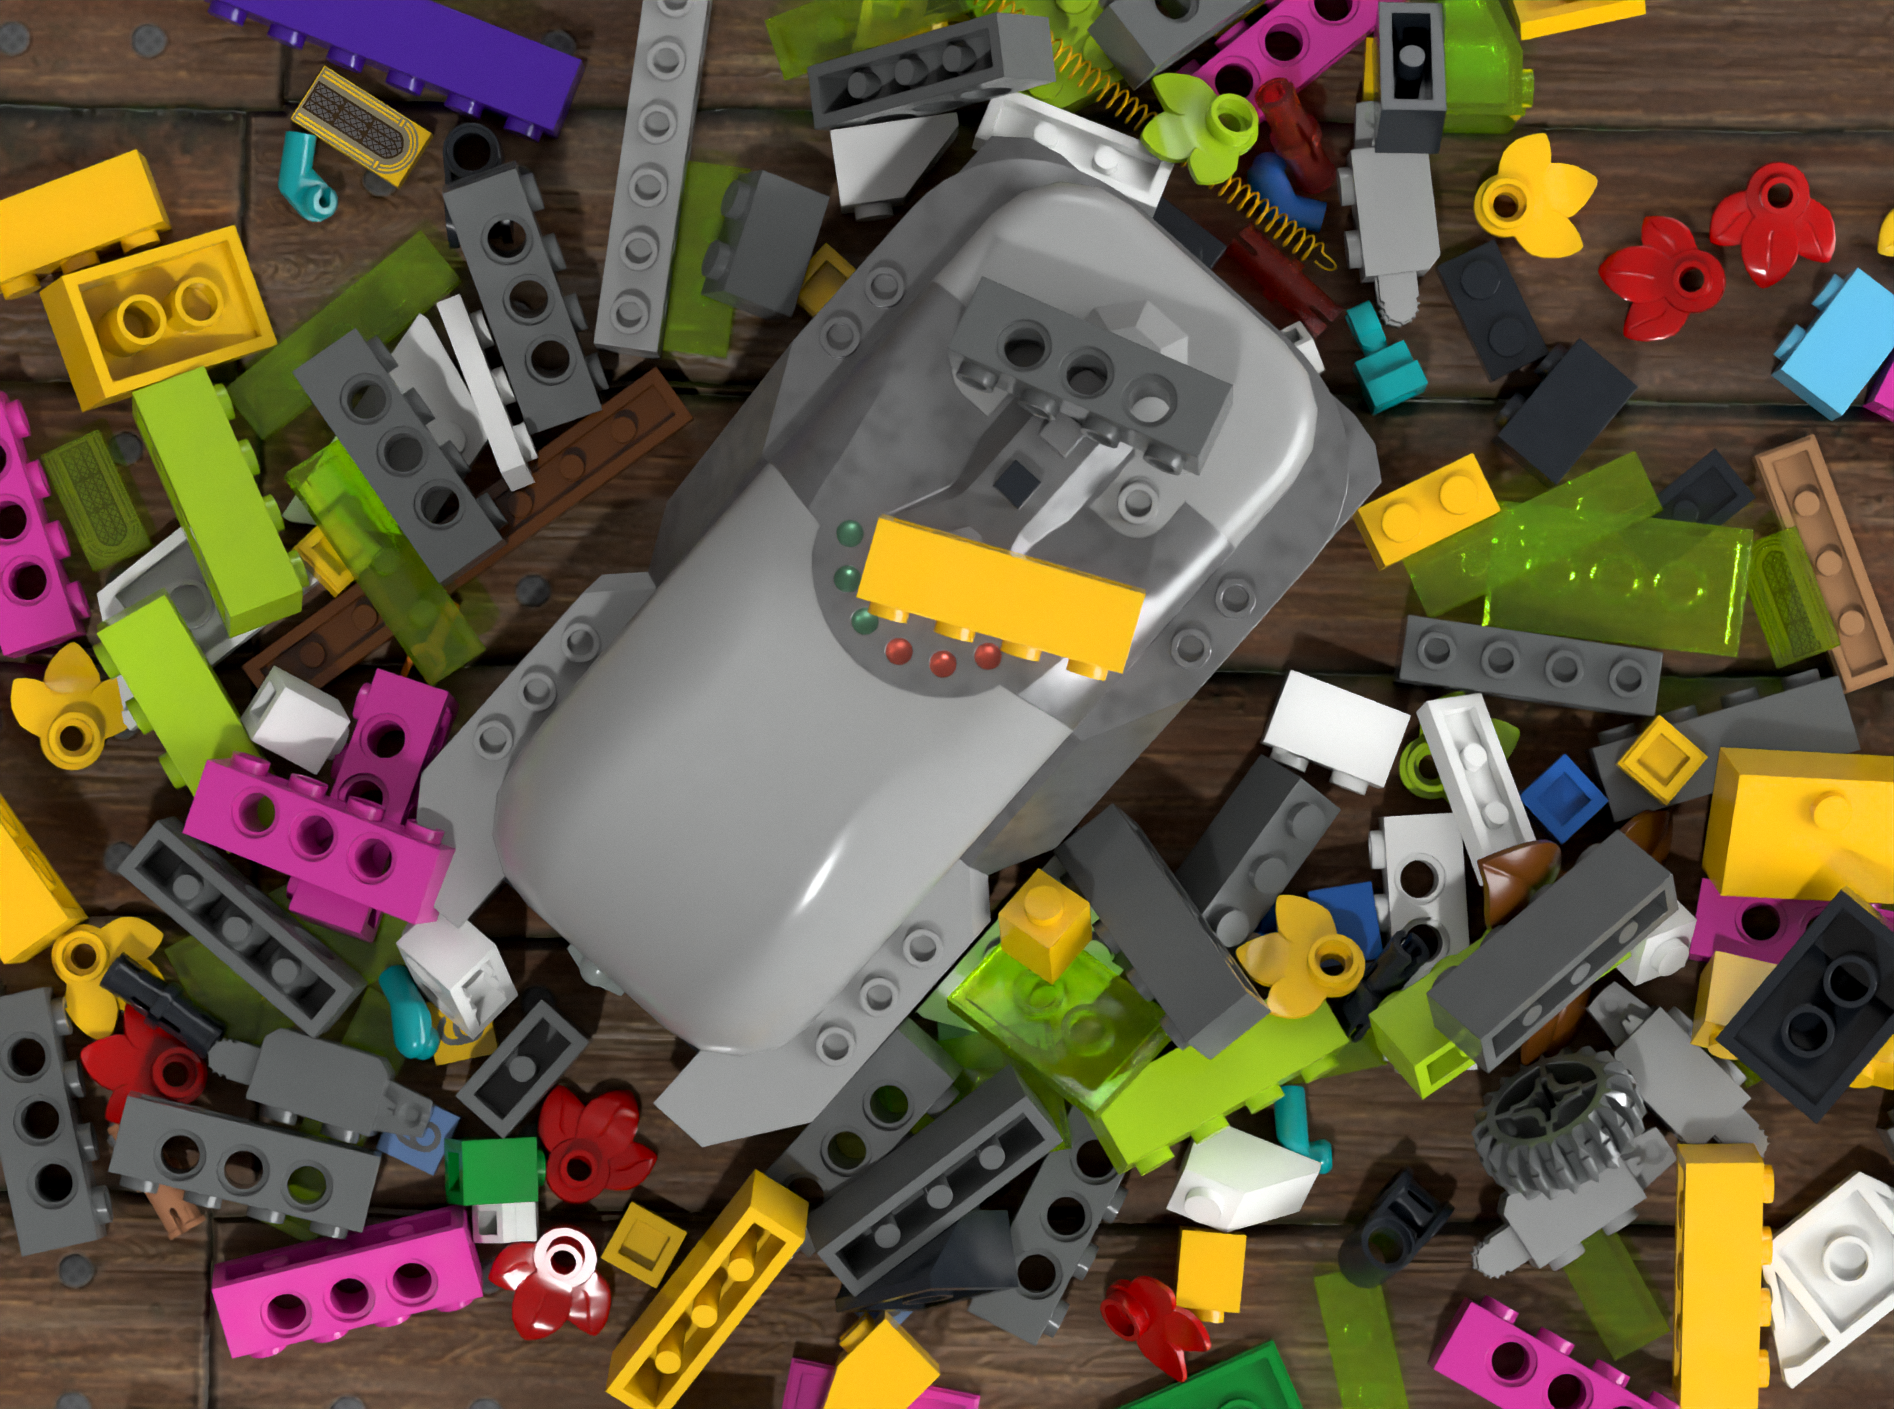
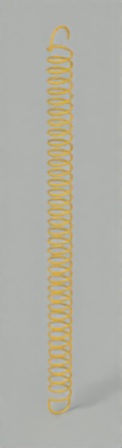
(1145, 116)

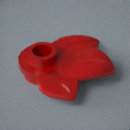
(1770, 233)
(1653, 279)
(138, 1062)
(598, 1136)
(550, 1292)
(1149, 1315)

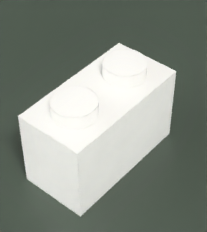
(1333, 731)

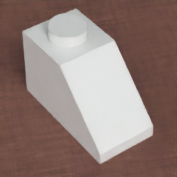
(887, 162)
(1240, 1181)

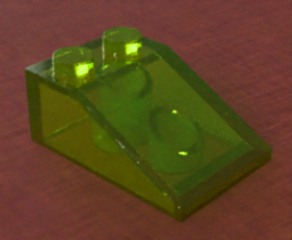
(1483, 69)

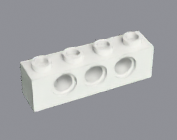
(1438, 844)

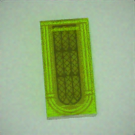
(96, 500)
(1789, 599)

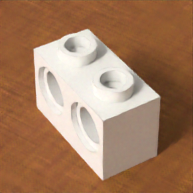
(458, 972)

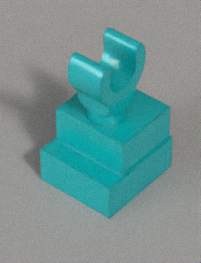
(1387, 372)

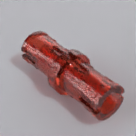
(1295, 135)
(1283, 279)

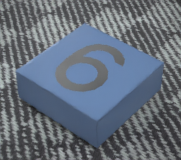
(423, 1152)

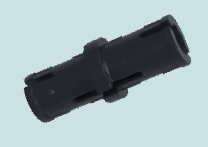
(1380, 979)
(163, 1005)

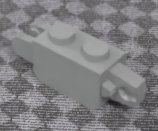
(1392, 220)
(1678, 1080)
(1553, 1229)

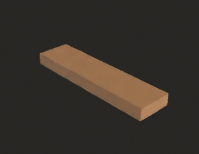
(1805, 497)

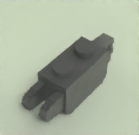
(324, 1082)

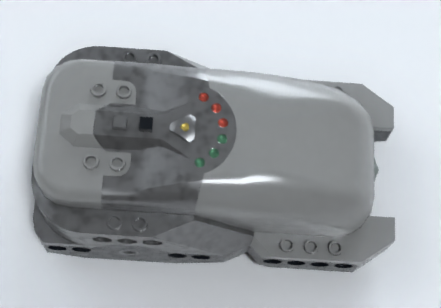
(798, 805)

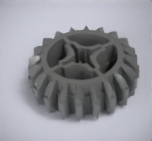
(1559, 1123)

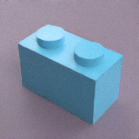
(1841, 344)

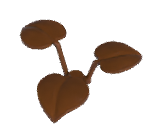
(1519, 872)

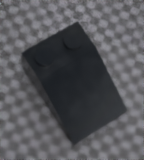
(1821, 1007)

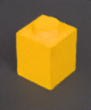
(1045, 926)
(1209, 1272)

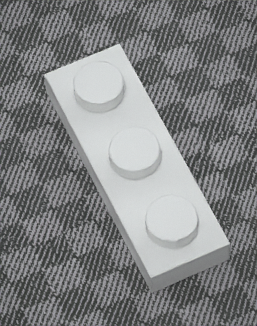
(1085, 144)
(489, 391)
(1475, 775)

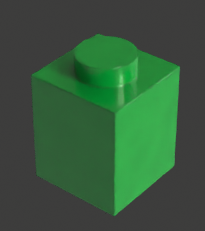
(493, 1169)

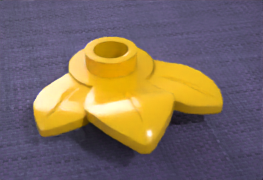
(1543, 199)
(65, 698)
(1293, 956)
(89, 1004)

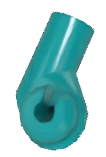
(299, 181)
(409, 1015)
(1293, 1128)

